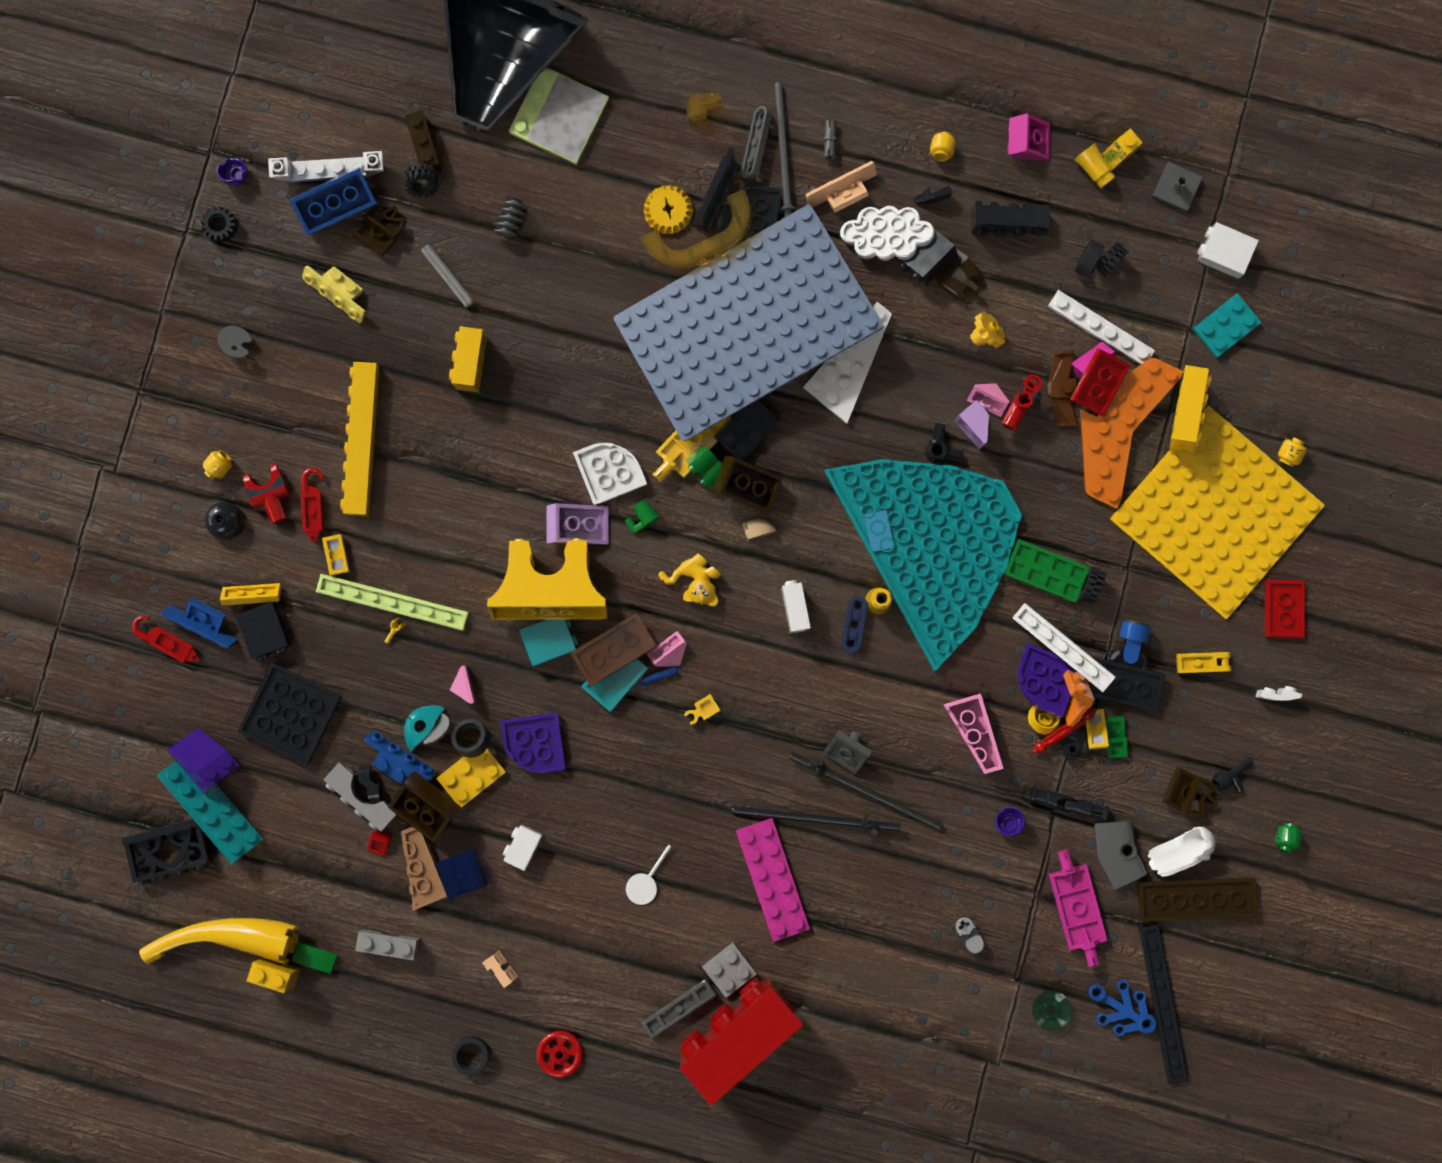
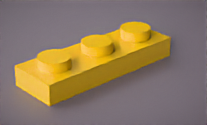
(250, 594)

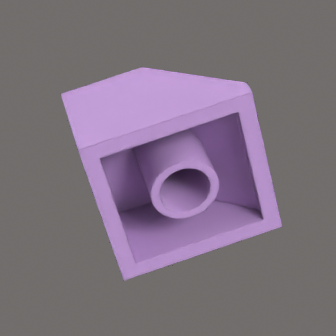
(974, 423)

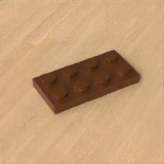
(613, 649)

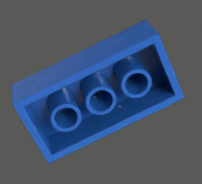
(333, 201)

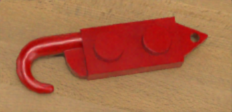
(311, 506)
(166, 642)

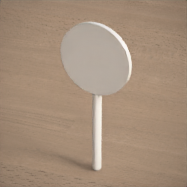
(642, 887)

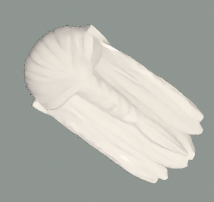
(1182, 851)

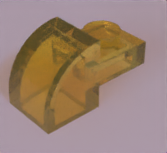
(698, 106)

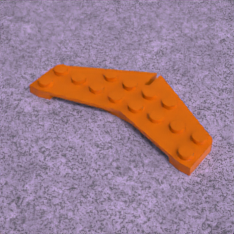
(1108, 438)

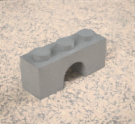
(386, 945)

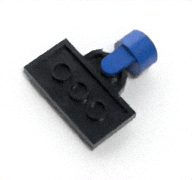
(1133, 681)

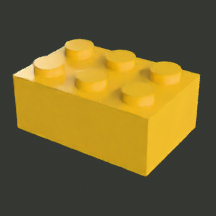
(468, 359)

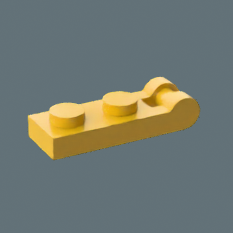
(1202, 662)

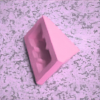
(990, 396)
(669, 651)
(462, 685)

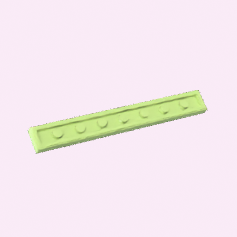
(392, 602)

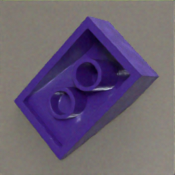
(203, 760)

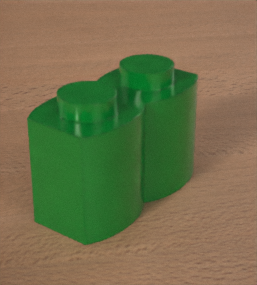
(705, 465)

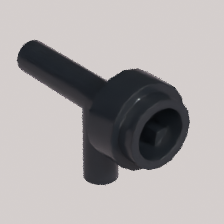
(1225, 780)

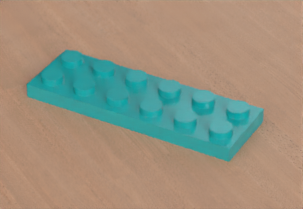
(212, 813)

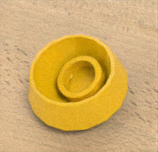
(1042, 721)

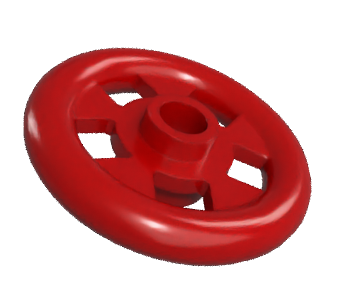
(544, 1047)

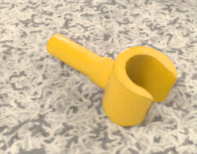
(394, 628)

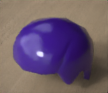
(232, 172)
(1010, 821)

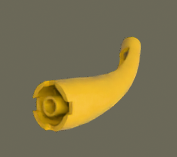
(252, 935)

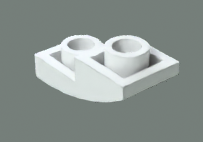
(1286, 693)

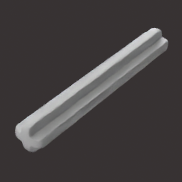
(447, 276)

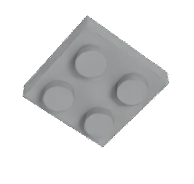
(729, 969)

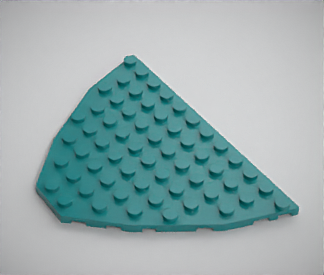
(947, 541)

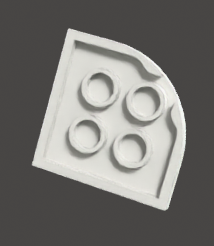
(608, 471)

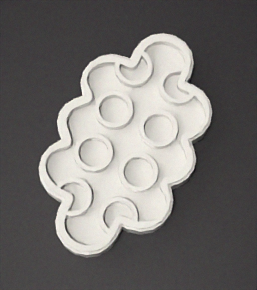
(887, 233)

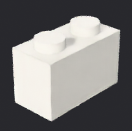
(522, 847)

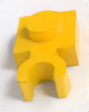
(705, 707)

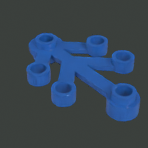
(1125, 1010)

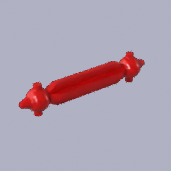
(1062, 732)

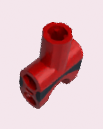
(1017, 410)
(269, 494)

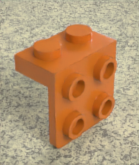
(1080, 697)

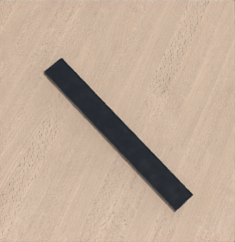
(1162, 1003)

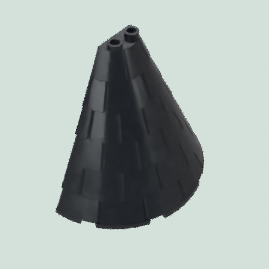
(500, 52)

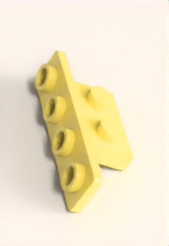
(337, 289)

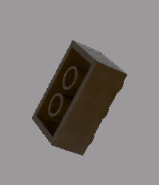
(747, 484)
(424, 807)

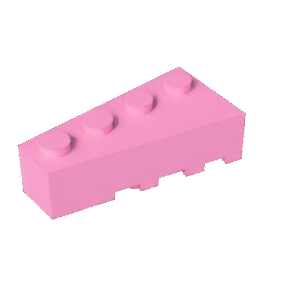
(973, 724)

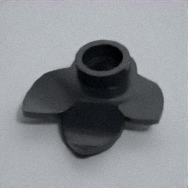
(1077, 741)

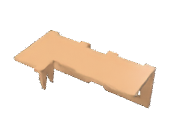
(492, 963)

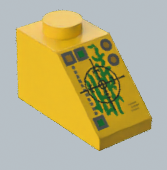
(1121, 149)

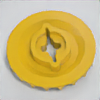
(660, 219)

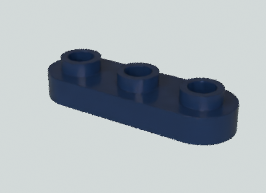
(854, 615)

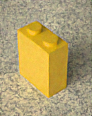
(273, 975)

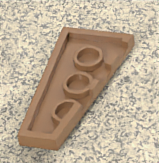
(422, 869)

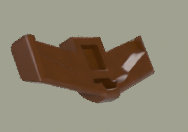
(1061, 388)

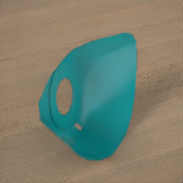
(427, 714)

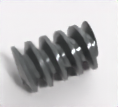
(509, 217)

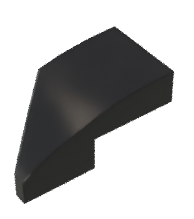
(928, 197)

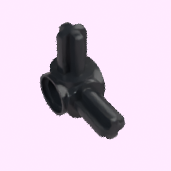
(944, 451)

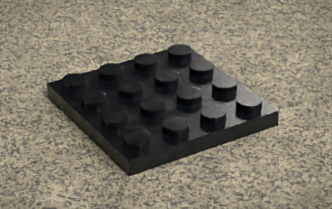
(289, 713)

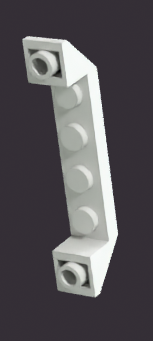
(325, 169)

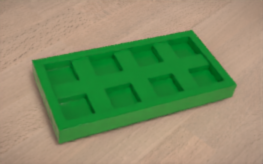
(1046, 571)

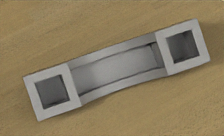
(343, 782)

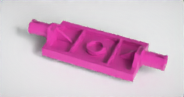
(1077, 907)

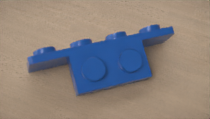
(201, 620)
(395, 760)

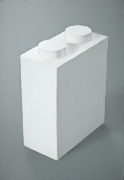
(1227, 250)
(795, 606)

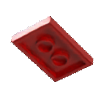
(1100, 382)
(1284, 609)

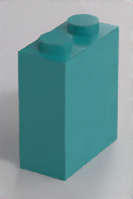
(548, 640)

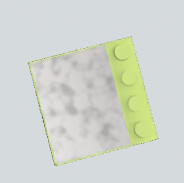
(559, 115)

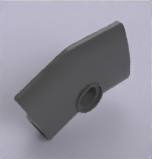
(1110, 841)

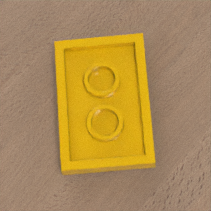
(471, 776)

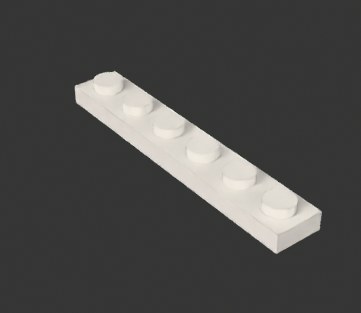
(1100, 328)
(1064, 647)

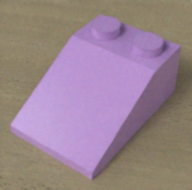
(577, 521)

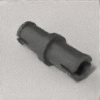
(830, 139)

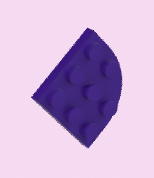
(1043, 680)
(534, 742)

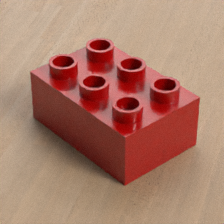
(738, 1039)

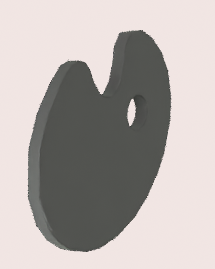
(234, 337)
(438, 731)

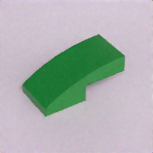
(1116, 737)
(314, 957)

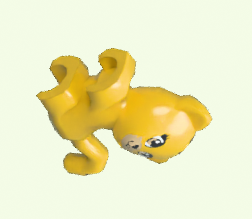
(701, 589)

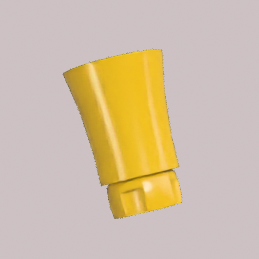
(1095, 165)
(873, 605)

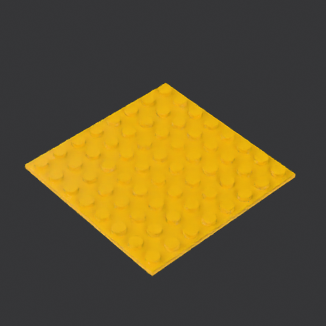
(1217, 514)

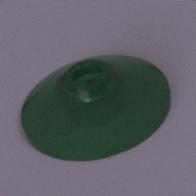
(1060, 1014)

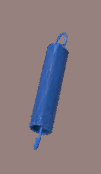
(659, 676)

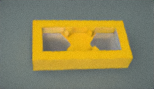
(335, 554)
(1097, 731)

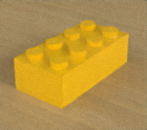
(1189, 408)

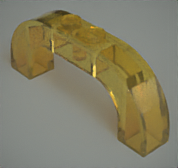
(712, 247)

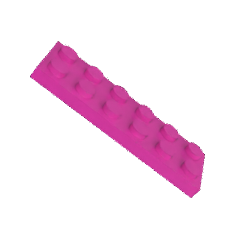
(772, 879)

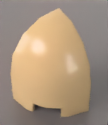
(757, 528)

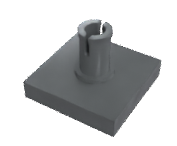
(1177, 187)
(847, 751)

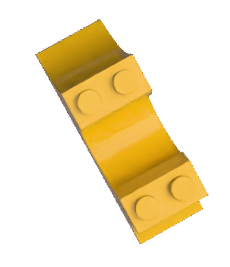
(547, 597)

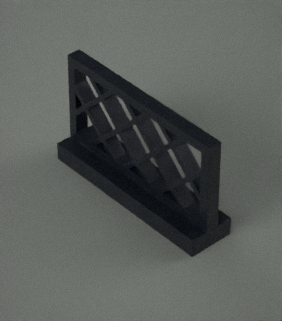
(717, 192)

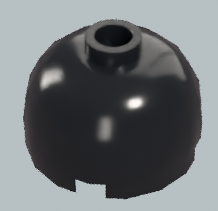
(224, 520)

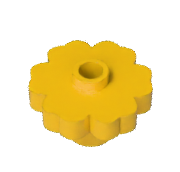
(987, 331)

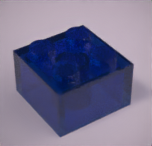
(461, 874)

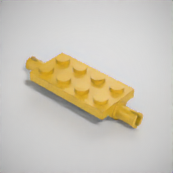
(676, 452)

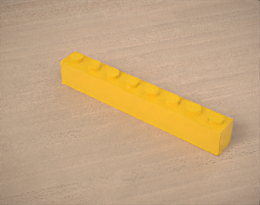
(360, 439)

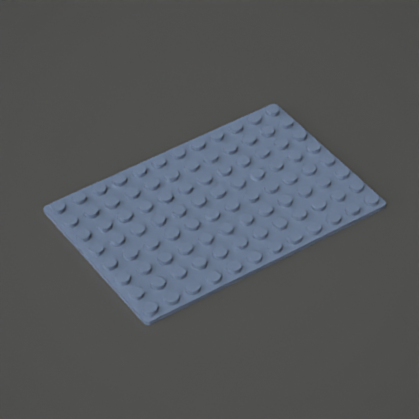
(747, 322)

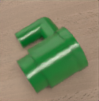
(646, 515)

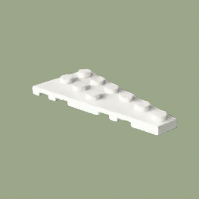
(842, 376)

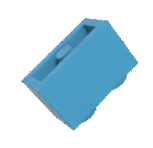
(877, 527)

